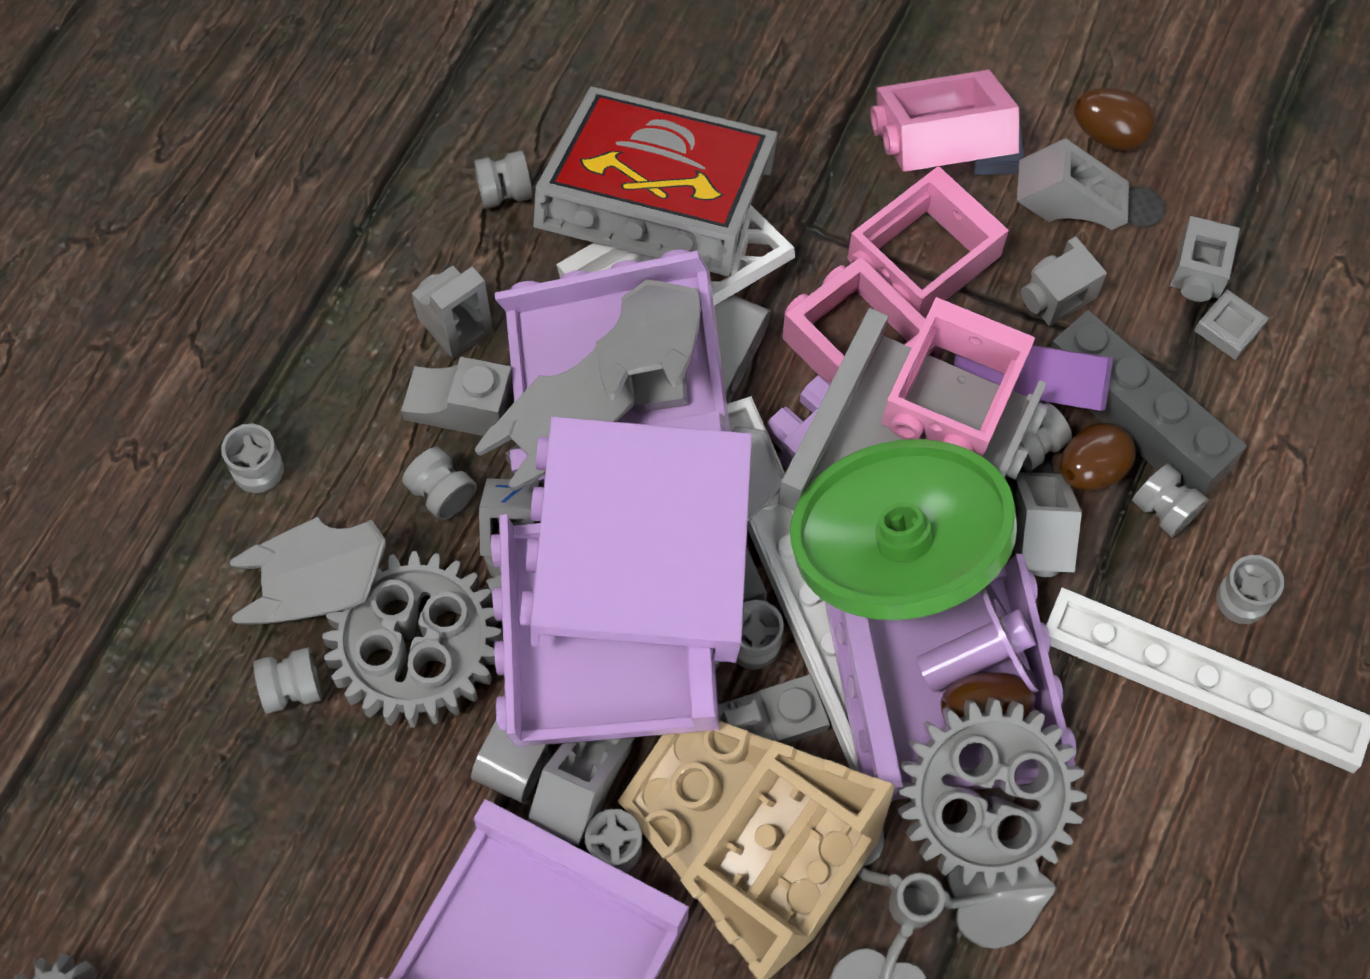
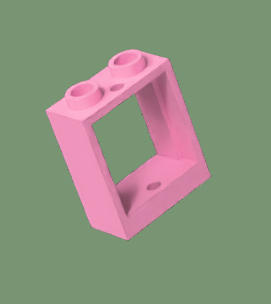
(946, 120)
(956, 213)
(837, 286)
(971, 338)

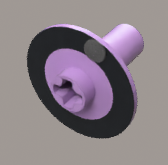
(981, 648)

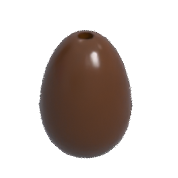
(1114, 118)
(1098, 457)
(981, 686)

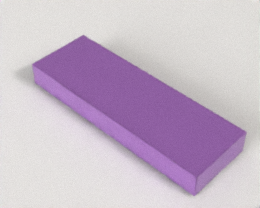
(1070, 376)

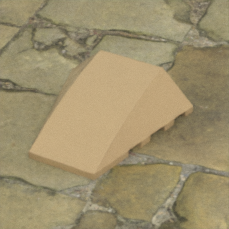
(758, 833)

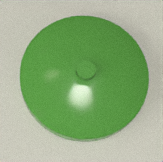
(903, 529)

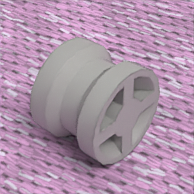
(612, 830)

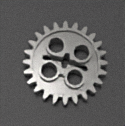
(460, 647)
(974, 839)

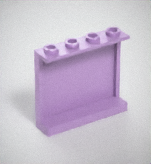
(561, 320)
(639, 535)
(588, 685)
(891, 699)
(539, 911)

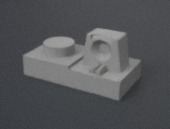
(779, 712)

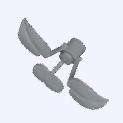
(984, 914)

